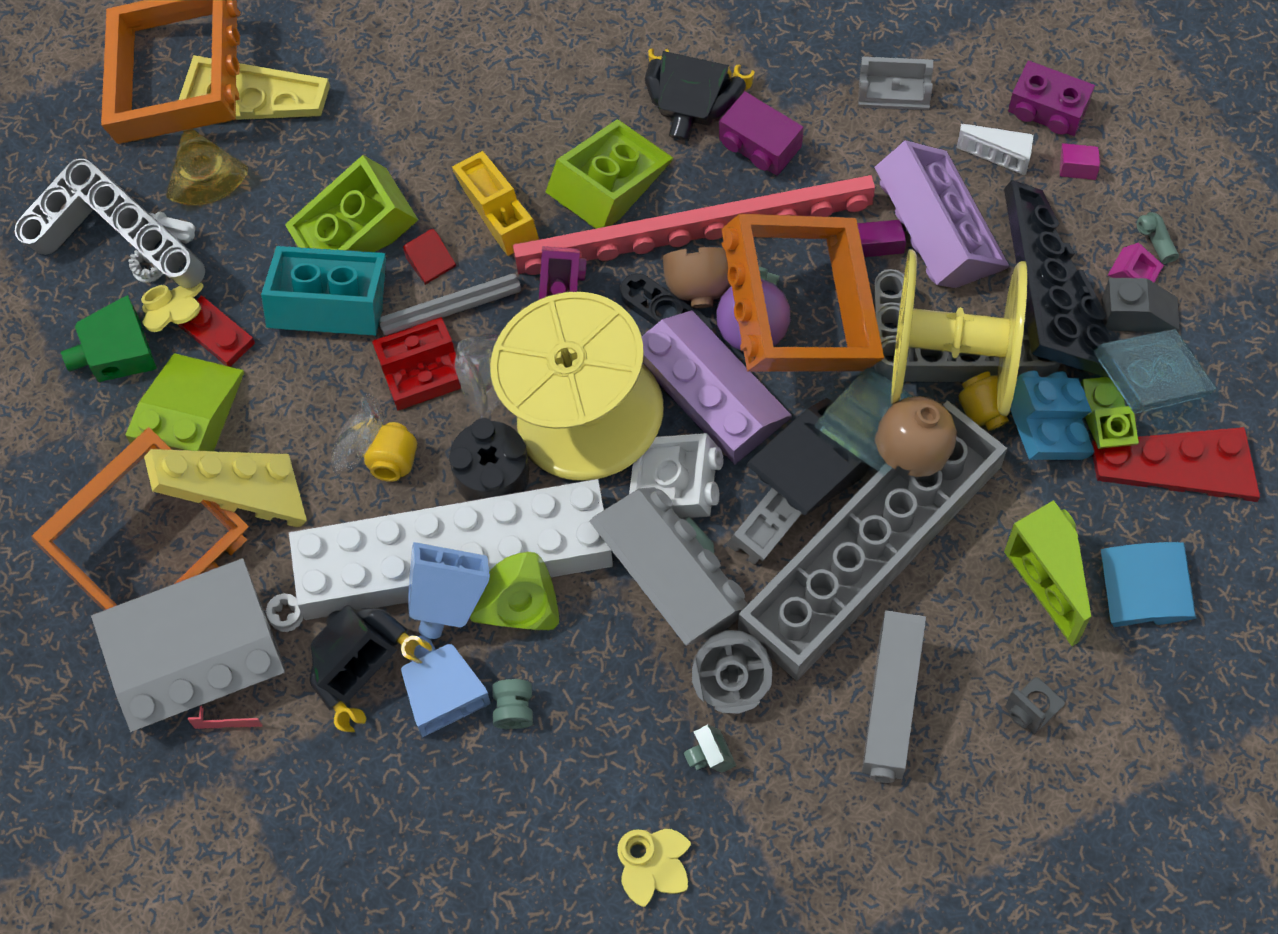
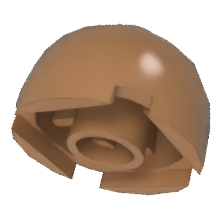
(697, 275)
(916, 436)

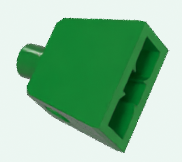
(111, 343)

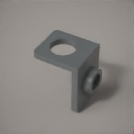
(1028, 714)

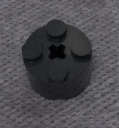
(474, 457)

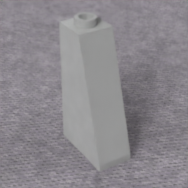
(893, 696)

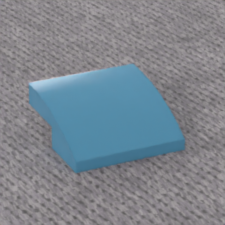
(1148, 583)

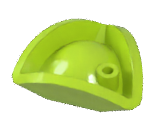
(518, 595)

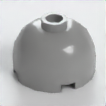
(732, 671)

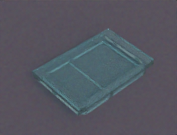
(857, 413)

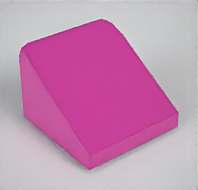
(1079, 161)
(1136, 262)

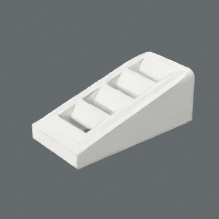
(998, 146)

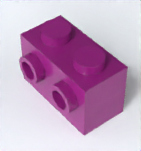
(1050, 98)
(760, 133)
(560, 270)

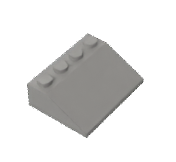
(187, 644)

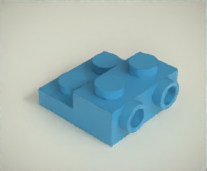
(1051, 416)

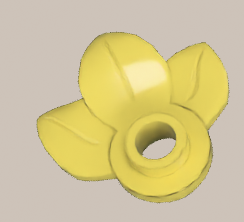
(168, 306)
(657, 868)

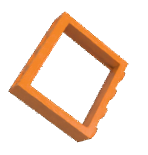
(175, 116)
(851, 285)
(100, 485)

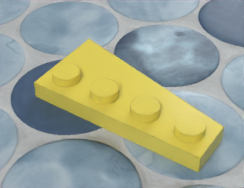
(263, 90)
(231, 479)

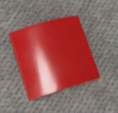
(418, 363)

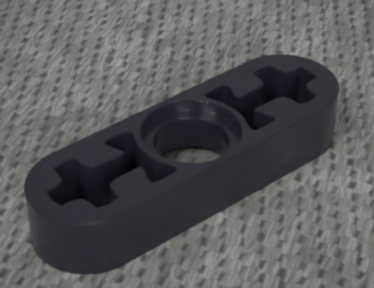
(651, 288)

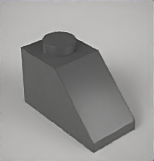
(1139, 306)

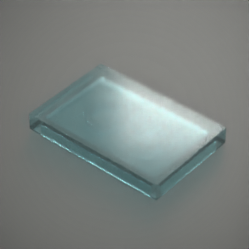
(1154, 370)

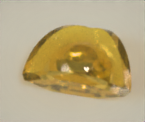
(203, 171)

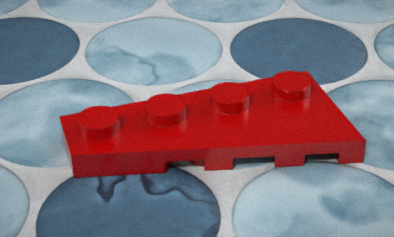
(1190, 461)

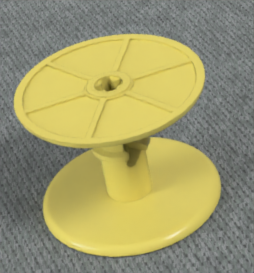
(963, 333)
(577, 385)

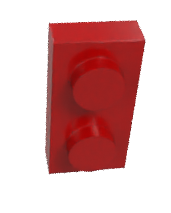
(218, 333)

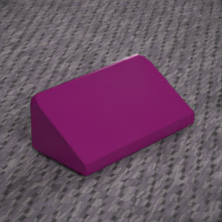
(882, 238)

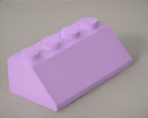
(939, 215)
(711, 384)

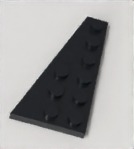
(1061, 305)

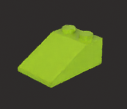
(606, 174)
(355, 212)
(187, 403)
(1049, 560)

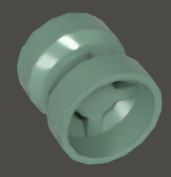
(512, 704)

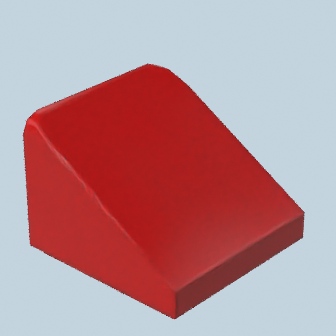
(428, 256)

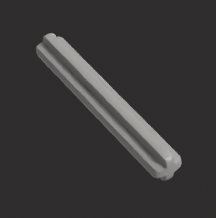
(450, 304)

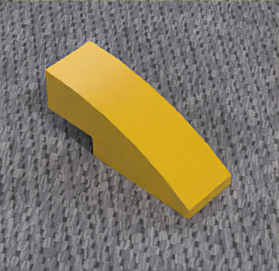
(495, 202)

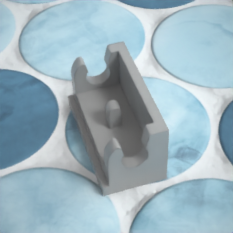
(895, 83)
(764, 527)

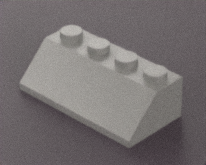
(670, 564)

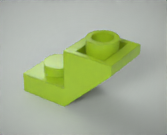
(1110, 419)

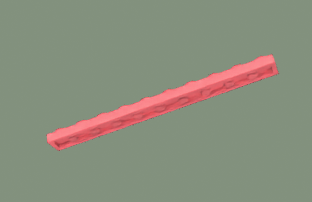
(699, 223)

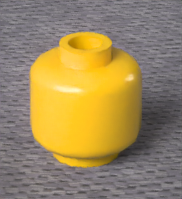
(980, 401)
(391, 452)

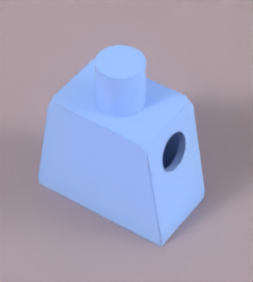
(444, 587)
(441, 687)

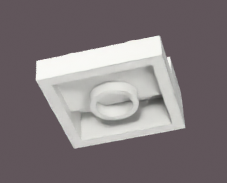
(683, 470)

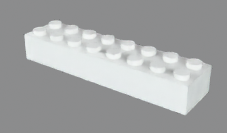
(371, 558)

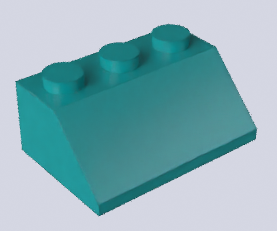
(324, 290)

